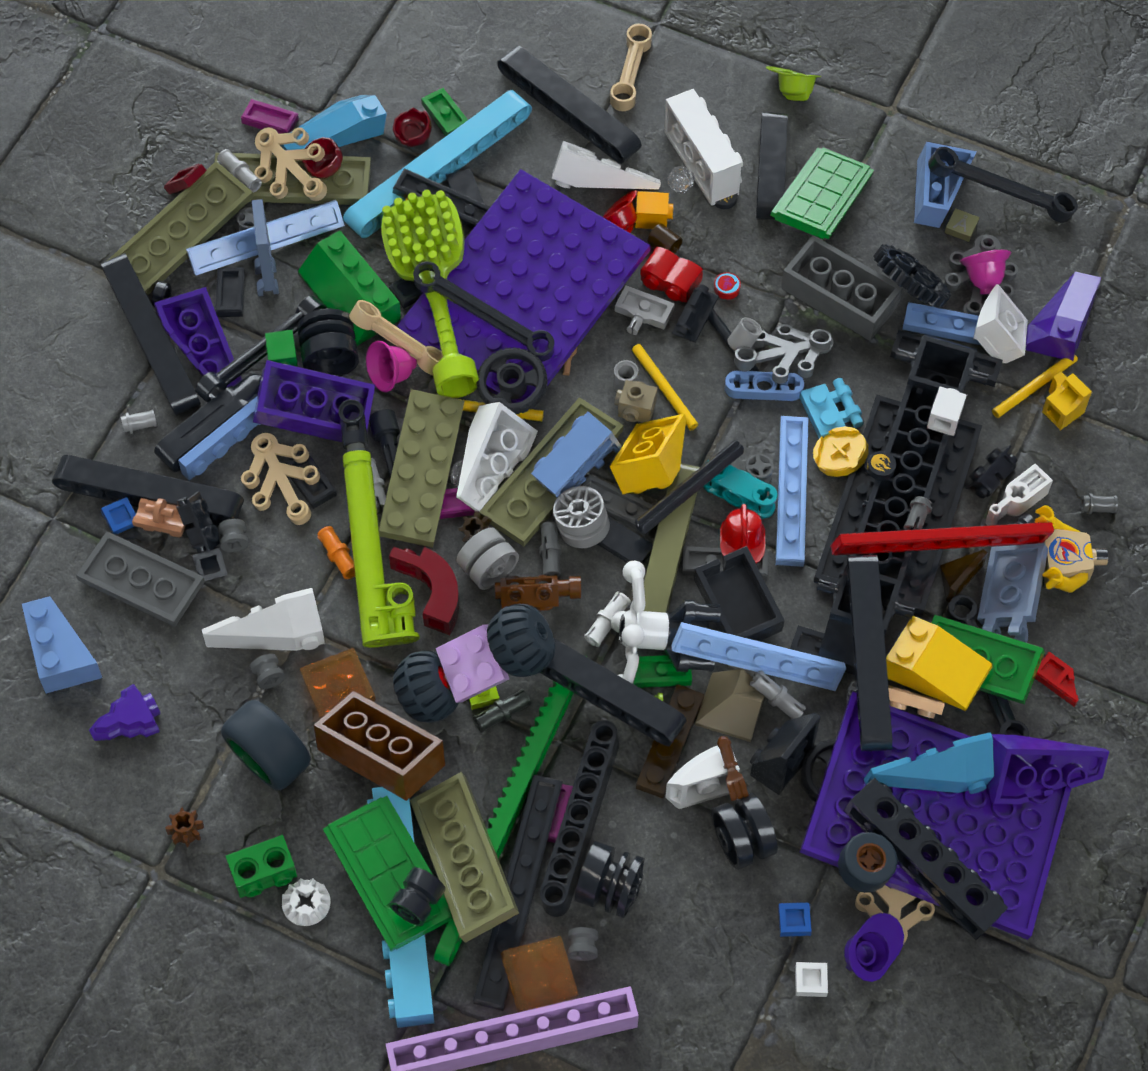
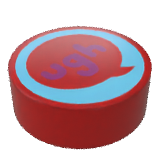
(727, 285)

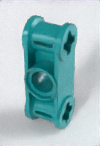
(742, 488)

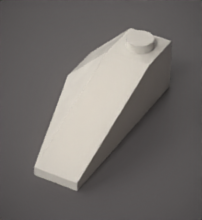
(581, 169)
(492, 450)
(286, 625)

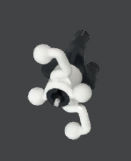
(658, 629)

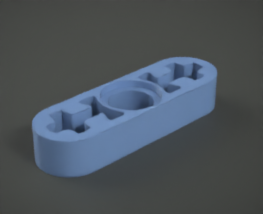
(755, 377)

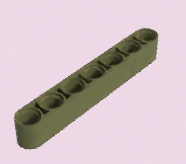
(668, 549)

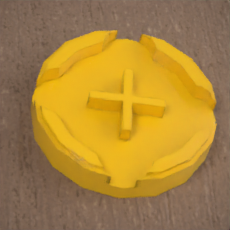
(840, 451)

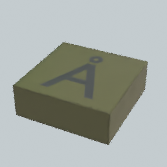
(962, 225)

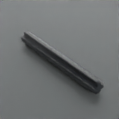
(689, 487)

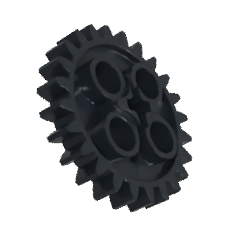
(923, 285)

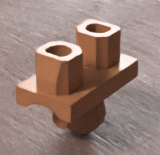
(158, 517)

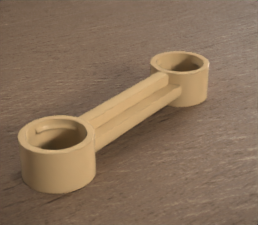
(631, 67)
(369, 318)

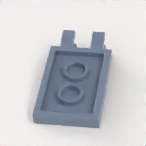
(265, 262)
(1012, 588)

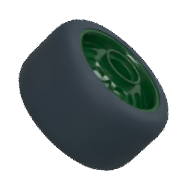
(266, 745)

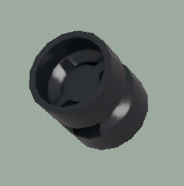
(419, 893)

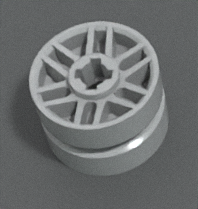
(581, 517)
(487, 558)

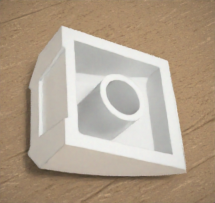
(1001, 327)
(699, 780)

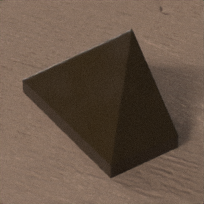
(960, 572)

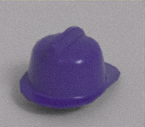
(874, 947)

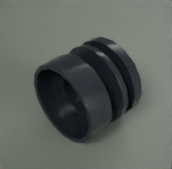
(328, 342)
(609, 879)

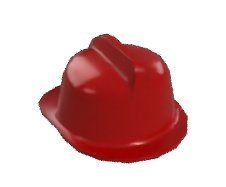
(623, 212)
(743, 529)

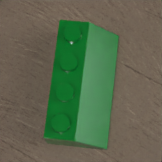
(343, 277)

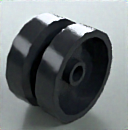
(744, 831)

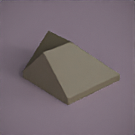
(731, 705)

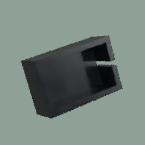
(742, 594)

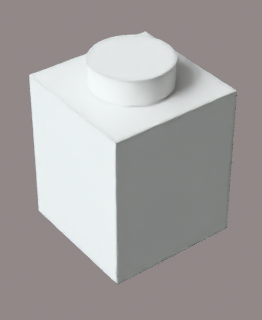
(946, 411)

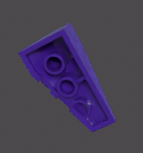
(1063, 319)
(196, 330)
(1039, 766)

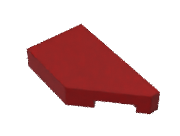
(1058, 678)

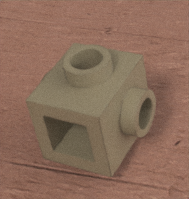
(636, 401)

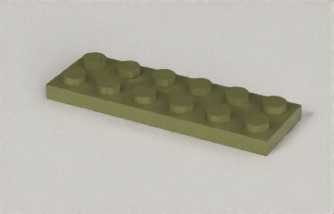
(345, 186)
(184, 224)
(421, 468)
(522, 501)
(464, 857)

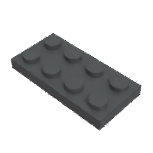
(140, 578)

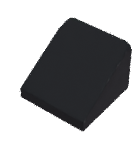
(210, 564)

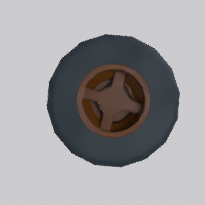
(875, 854)

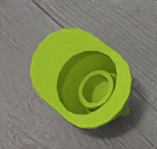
(793, 84)

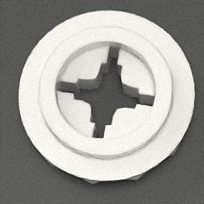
(306, 915)

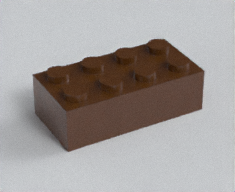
(379, 745)

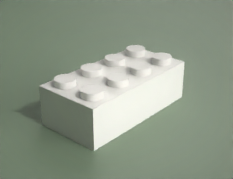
(703, 146)

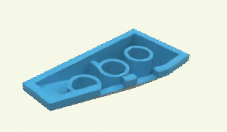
(346, 122)
(955, 770)

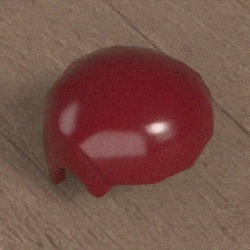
(412, 127)
(329, 164)

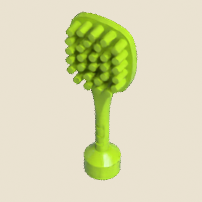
(432, 232)

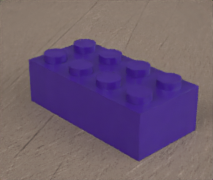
(307, 400)

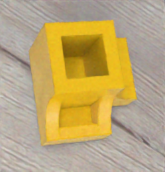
(1067, 399)

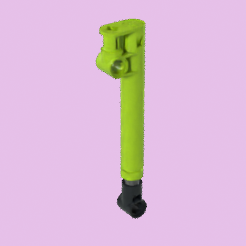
(379, 615)

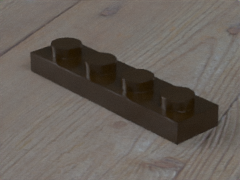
(663, 759)

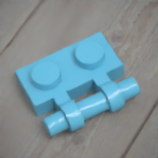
(822, 409)

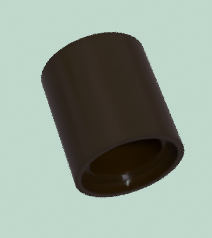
(664, 238)

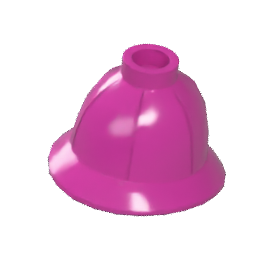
(986, 269)
(388, 365)

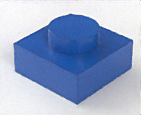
(119, 515)
(794, 919)

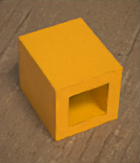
(653, 209)

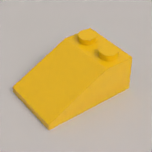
(650, 455)
(936, 664)

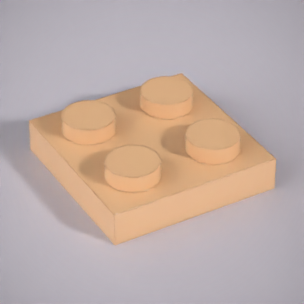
(926, 705)

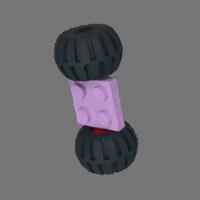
(512, 643)

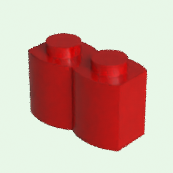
(671, 274)

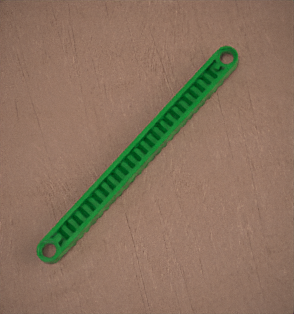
(515, 793)

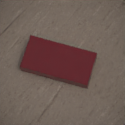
(184, 178)

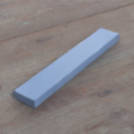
(280, 231)
(792, 491)
(758, 656)

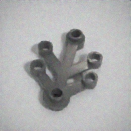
(961, 278)
(816, 343)

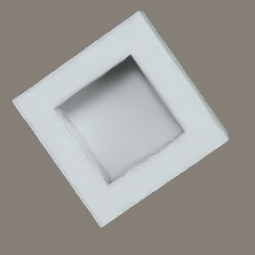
(811, 979)

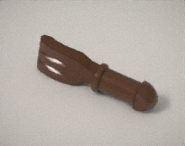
(734, 779)

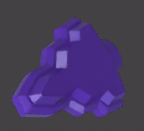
(128, 717)

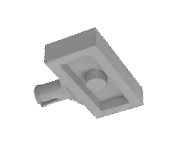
(643, 309)

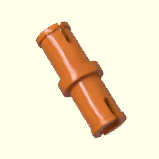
(337, 552)

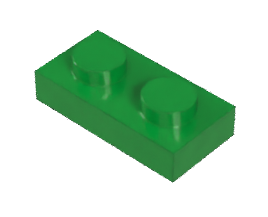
(443, 111)
(659, 672)

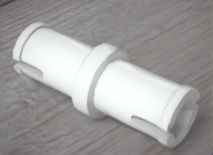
(603, 623)

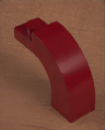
(436, 573)

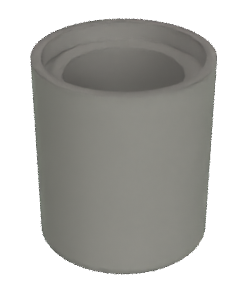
(745, 334)
(624, 369)

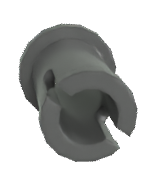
(1098, 503)
(919, 509)

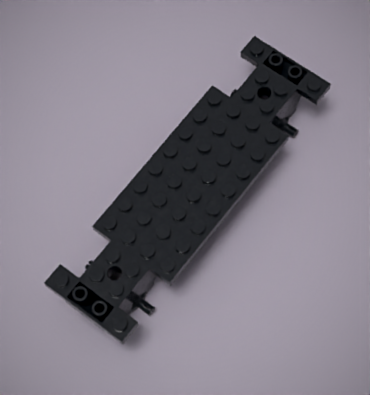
(926, 466)

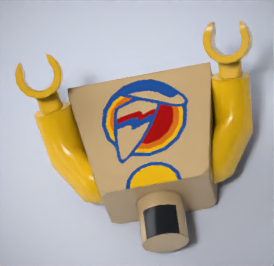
(1069, 554)

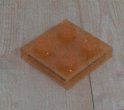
(334, 679)
(539, 974)

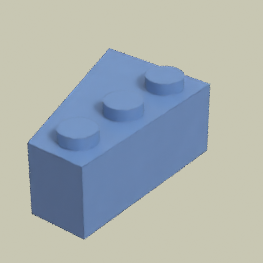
(936, 193)
(575, 455)
(57, 649)

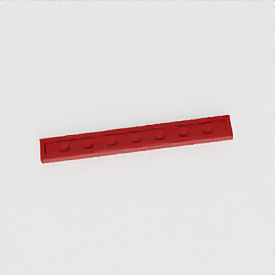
(941, 538)

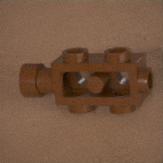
(542, 595)

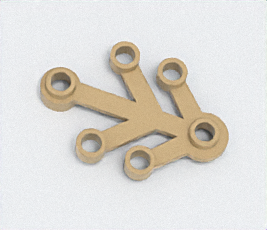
(286, 160)
(278, 473)
(895, 901)

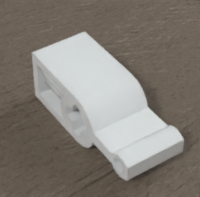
(1021, 494)

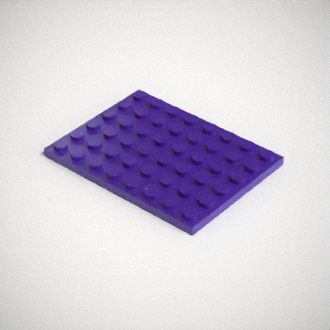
(539, 265)
(1001, 842)

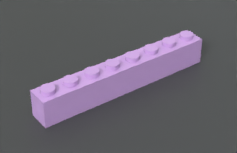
(516, 1033)

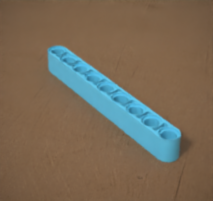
(443, 158)

